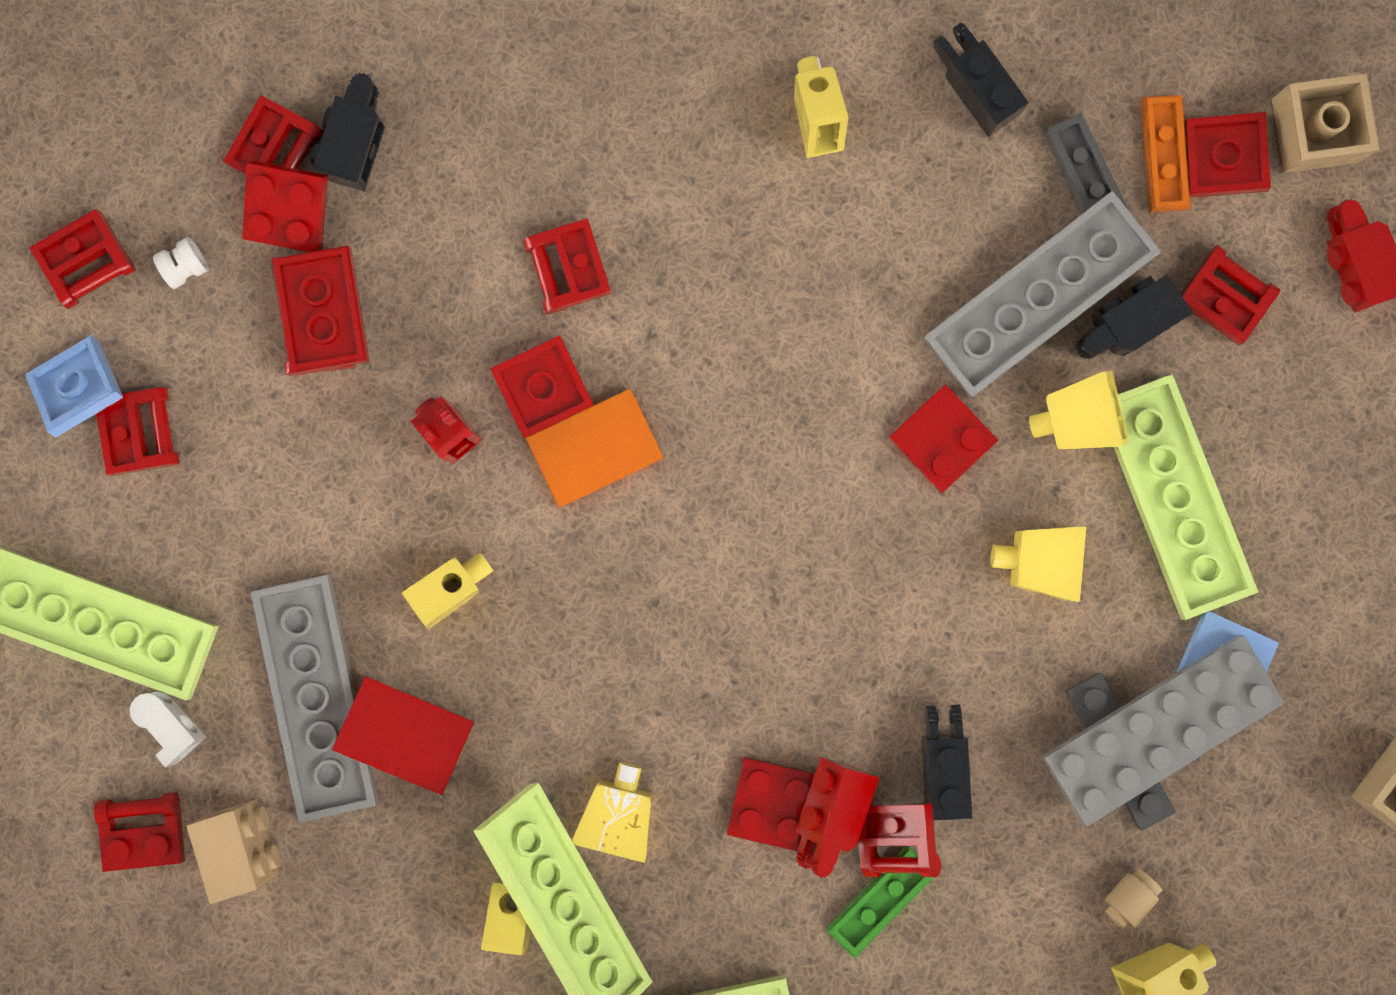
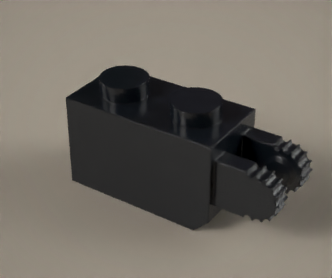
(980, 81)
(350, 136)
(1137, 320)
(946, 767)

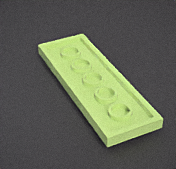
(1180, 501)
(102, 625)
(560, 898)

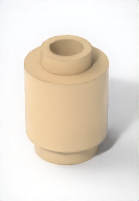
(1132, 899)

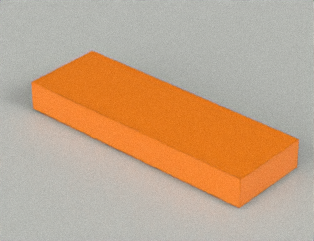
(1165, 153)

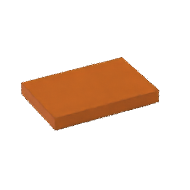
(594, 448)

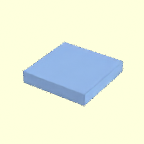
(73, 386)
(1215, 630)

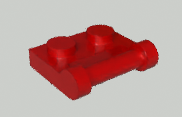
(266, 133)
(75, 248)
(579, 261)
(1221, 304)
(124, 437)
(899, 827)
(143, 844)

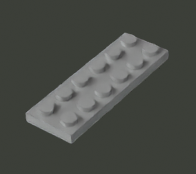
(1042, 294)
(312, 695)
(1162, 730)

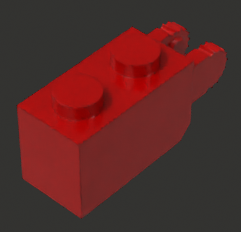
(1362, 256)
(445, 429)
(833, 814)

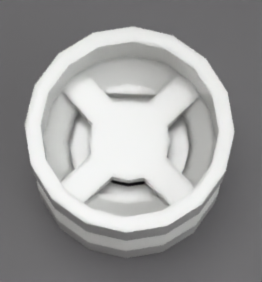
(180, 263)

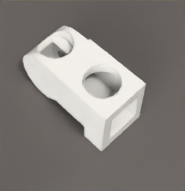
(167, 725)

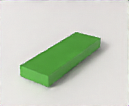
(876, 907)

